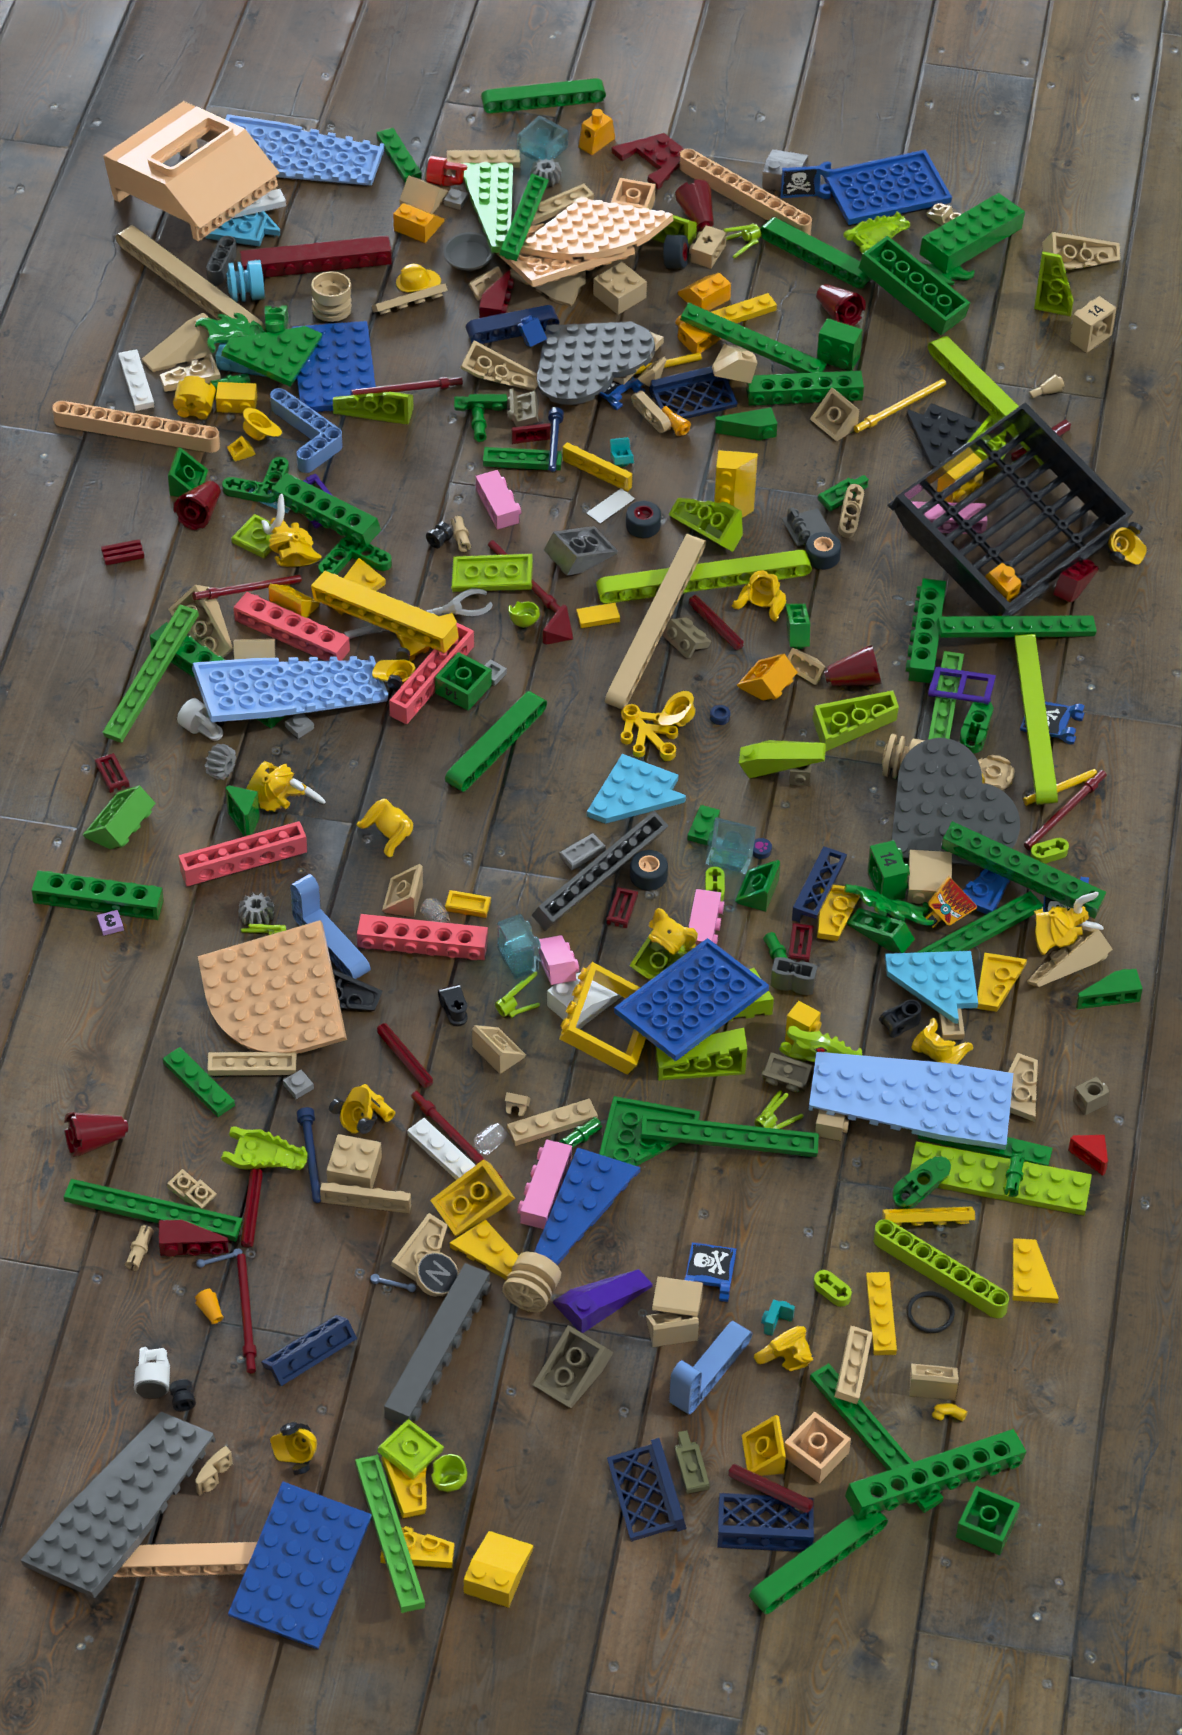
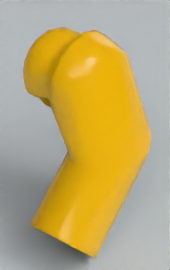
(949, 1409)

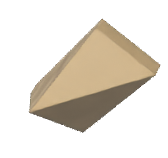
(484, 282)
(653, 371)
(806, 666)

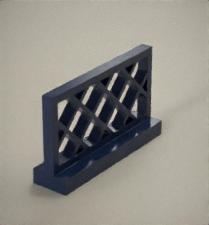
(688, 382)
(666, 1490)
(765, 1536)

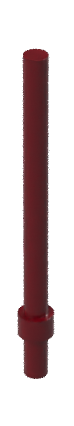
(442, 383)
(213, 592)
(548, 600)
(1089, 786)
(429, 1109)
(249, 1348)

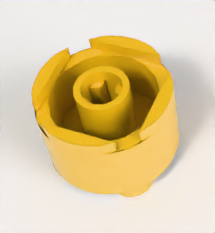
(194, 397)

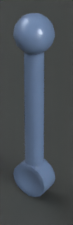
(201, 1263)
(376, 1279)

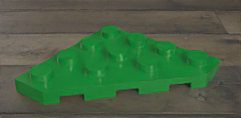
(274, 353)
(623, 1130)

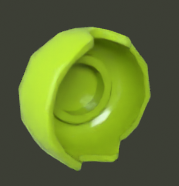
(524, 613)
(449, 1473)

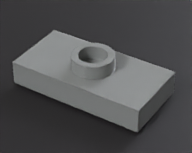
(582, 851)

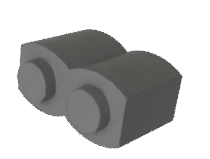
(793, 976)

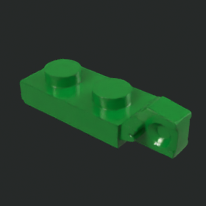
(486, 401)
(834, 496)

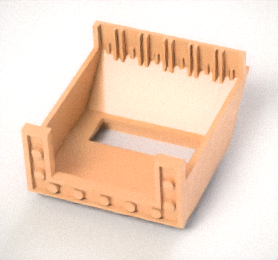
(204, 186)

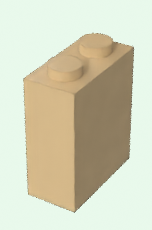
(927, 873)

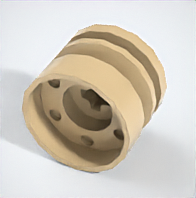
(331, 296)
(895, 753)
(531, 1281)

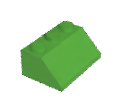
(120, 818)

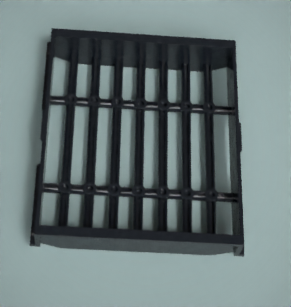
(1065, 465)

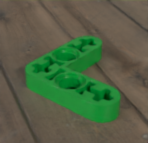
(261, 489)
(350, 552)

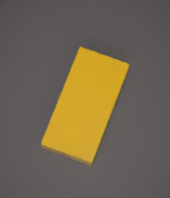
(598, 615)
(468, 904)

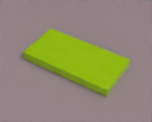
(492, 572)

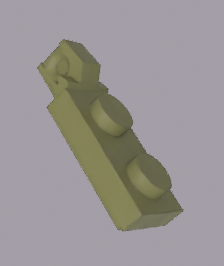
(691, 1464)

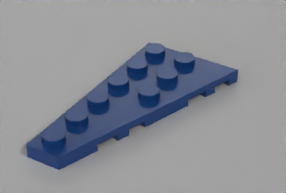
(582, 1199)

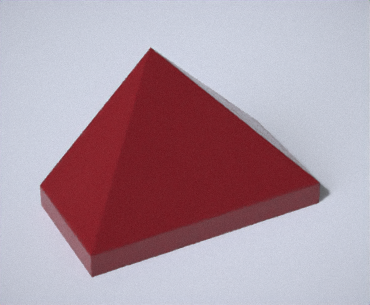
(531, 433)
(558, 628)

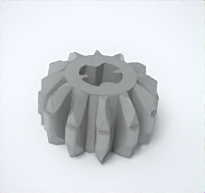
(547, 169)
(220, 761)
(256, 909)

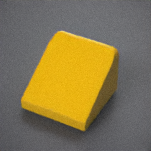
(240, 449)

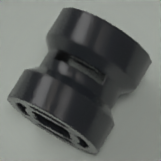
(440, 534)
(182, 1394)

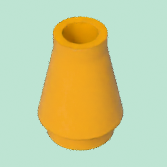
(209, 1305)

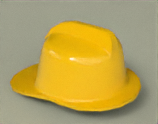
(416, 278)
(259, 425)
(678, 710)

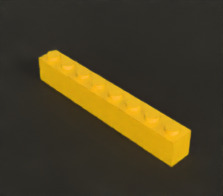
(385, 611)

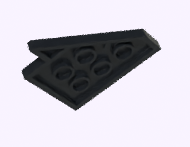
(941, 432)

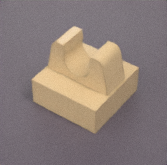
(516, 1100)

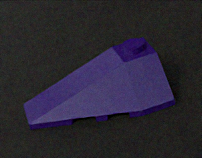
(598, 1300)

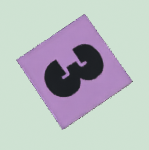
(110, 922)

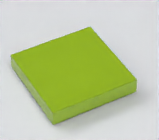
(252, 537)
(410, 1449)

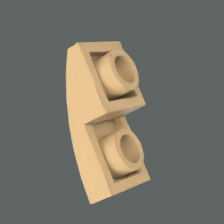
(942, 213)
(190, 1190)
(208, 1476)

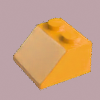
(416, 222)
(707, 292)
(768, 677)

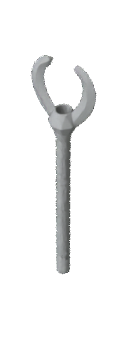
(453, 606)

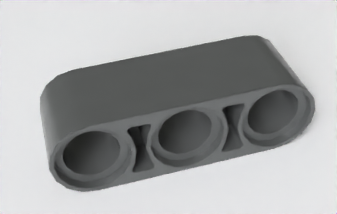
(217, 265)

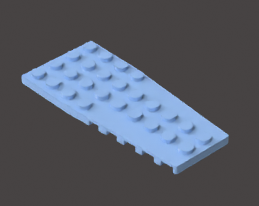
(311, 154)
(276, 689)
(916, 1095)

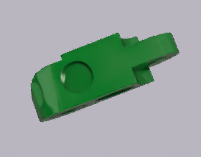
(276, 318)
(976, 726)
(934, 1169)

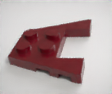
(657, 150)

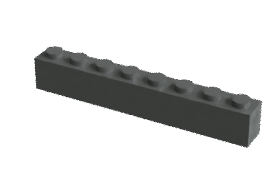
(599, 870)
(437, 1345)

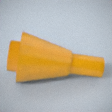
(679, 424)

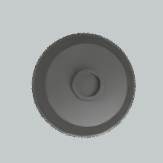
(468, 251)

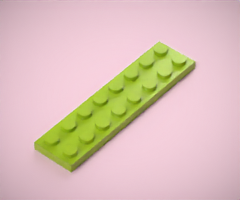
(986, 1177)

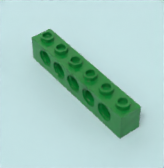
(803, 387)
(327, 510)
(926, 633)
(97, 895)

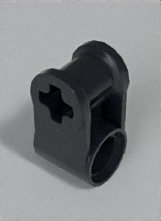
(454, 1004)
(899, 1018)

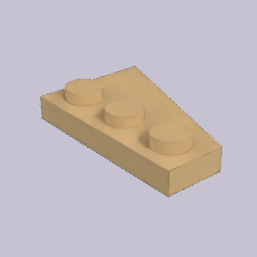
(206, 369)
(1024, 1086)
(424, 1240)

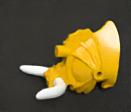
(292, 543)
(277, 785)
(1059, 925)

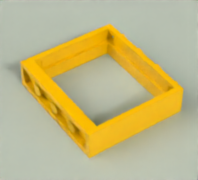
(588, 1043)

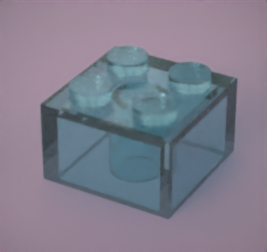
(542, 139)
(730, 845)
(518, 945)

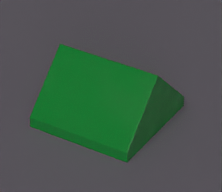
(185, 473)
(243, 808)
(759, 886)

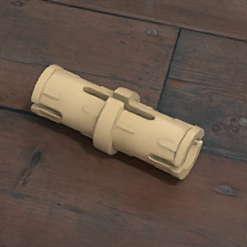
(460, 533)
(139, 1247)

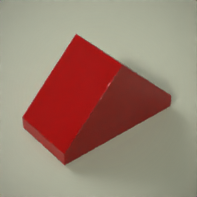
(1090, 1150)

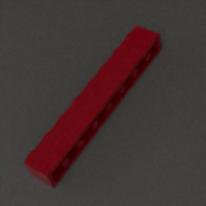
(320, 256)

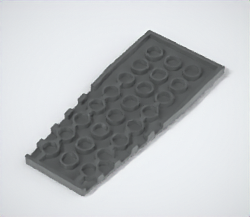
(118, 1506)

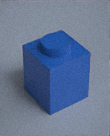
(531, 331)

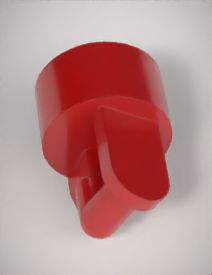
(437, 171)

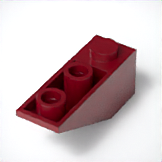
(495, 298)
(1075, 579)
(185, 1238)

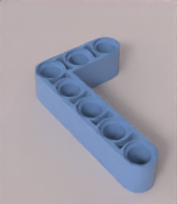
(324, 436)
(306, 910)
(692, 1384)

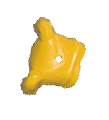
(764, 592)
(390, 821)
(679, 935)
(938, 1049)
(789, 1345)

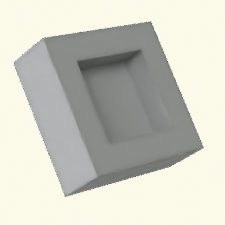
(455, 199)
(498, 671)
(299, 725)
(298, 1084)

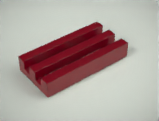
(121, 551)
(117, 784)
(618, 920)
(799, 956)

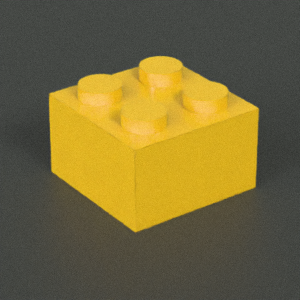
(956, 473)

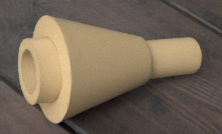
(1052, 385)

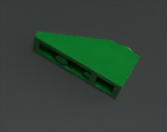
(751, 424)
(798, 626)
(883, 930)
(1114, 989)

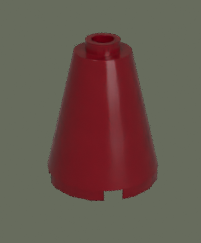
(696, 202)
(841, 304)
(197, 505)
(854, 669)
(92, 1131)

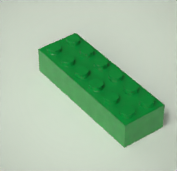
(972, 232)
(914, 285)

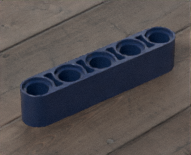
(505, 325)

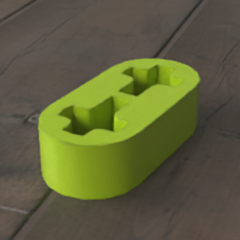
(1049, 850)
(718, 885)
(833, 1287)

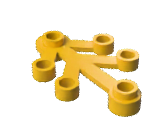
(632, 715)

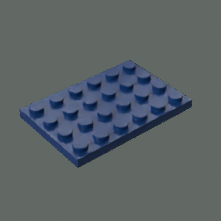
(887, 187)
(336, 365)
(691, 999)
(300, 1565)

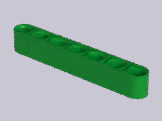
(543, 95)
(814, 252)
(496, 741)
(815, 1561)

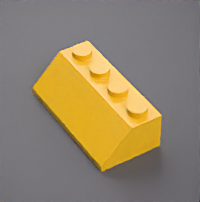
(736, 480)

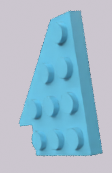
(247, 229)
(634, 790)
(936, 978)

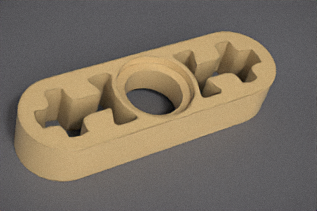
(651, 412)
(856, 504)

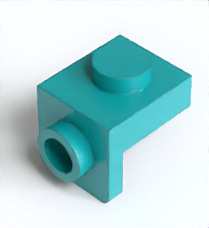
(620, 451)
(777, 1310)

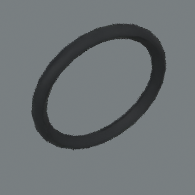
(930, 1330)

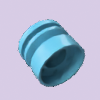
(246, 281)

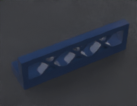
(815, 880)
(310, 1349)

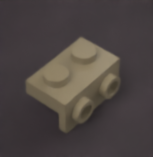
(523, 408)
(685, 636)
(787, 1072)

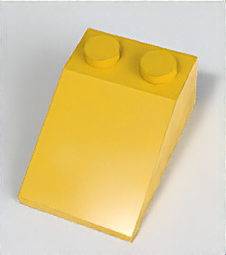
(472, 1198)
(497, 1568)

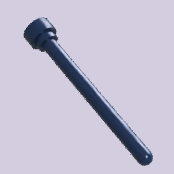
(555, 417)
(306, 1117)

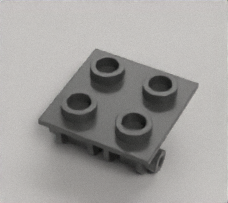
(804, 524)

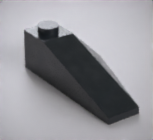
(355, 994)

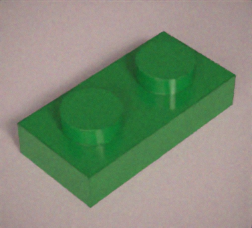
(702, 824)

